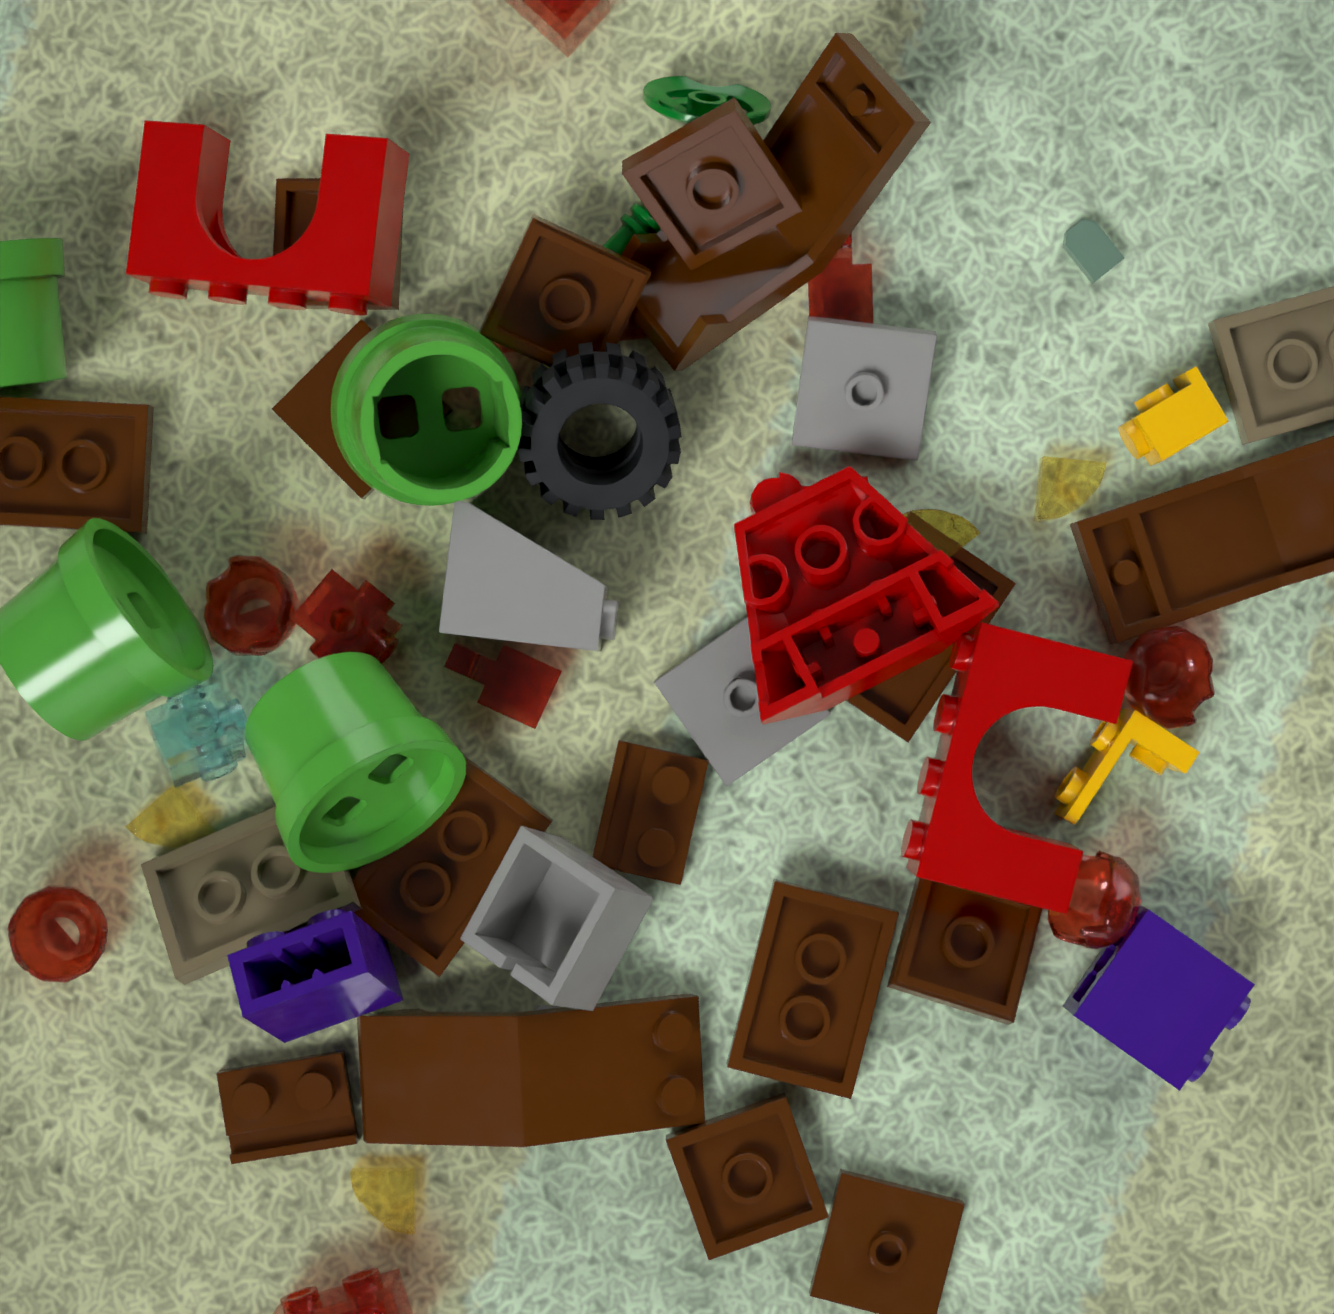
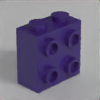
(314, 975)
(1161, 999)

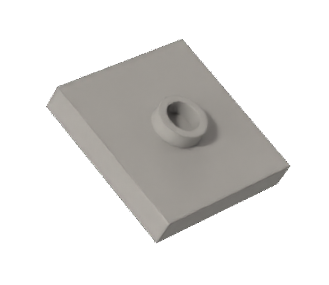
(863, 388)
(720, 709)

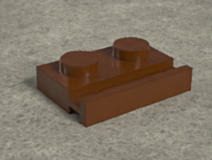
(650, 812)
(287, 1106)

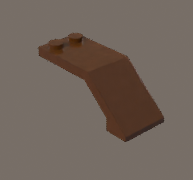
(839, 150)
(1211, 541)
(530, 1073)

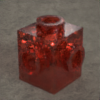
(335, 606)

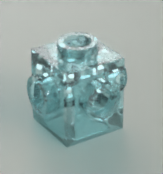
(198, 734)

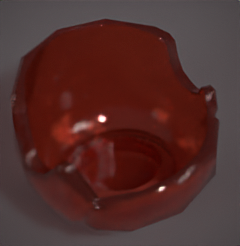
(257, 630)
(1169, 676)
(1101, 904)
(44, 946)

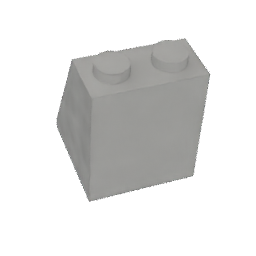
(517, 590)

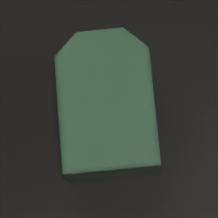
(1091, 249)

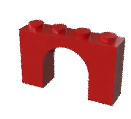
(339, 259)
(954, 835)

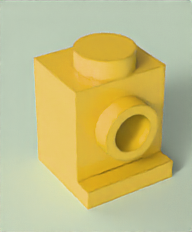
(1172, 419)

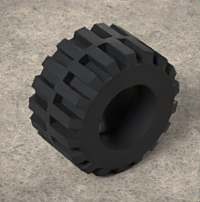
(609, 479)

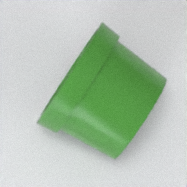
(31, 312)
(424, 359)
(100, 634)
(350, 762)

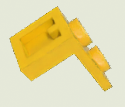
(1152, 748)

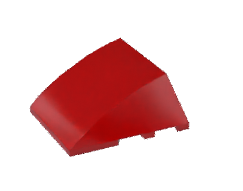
(844, 596)

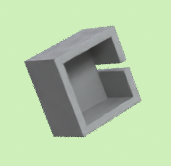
(556, 912)

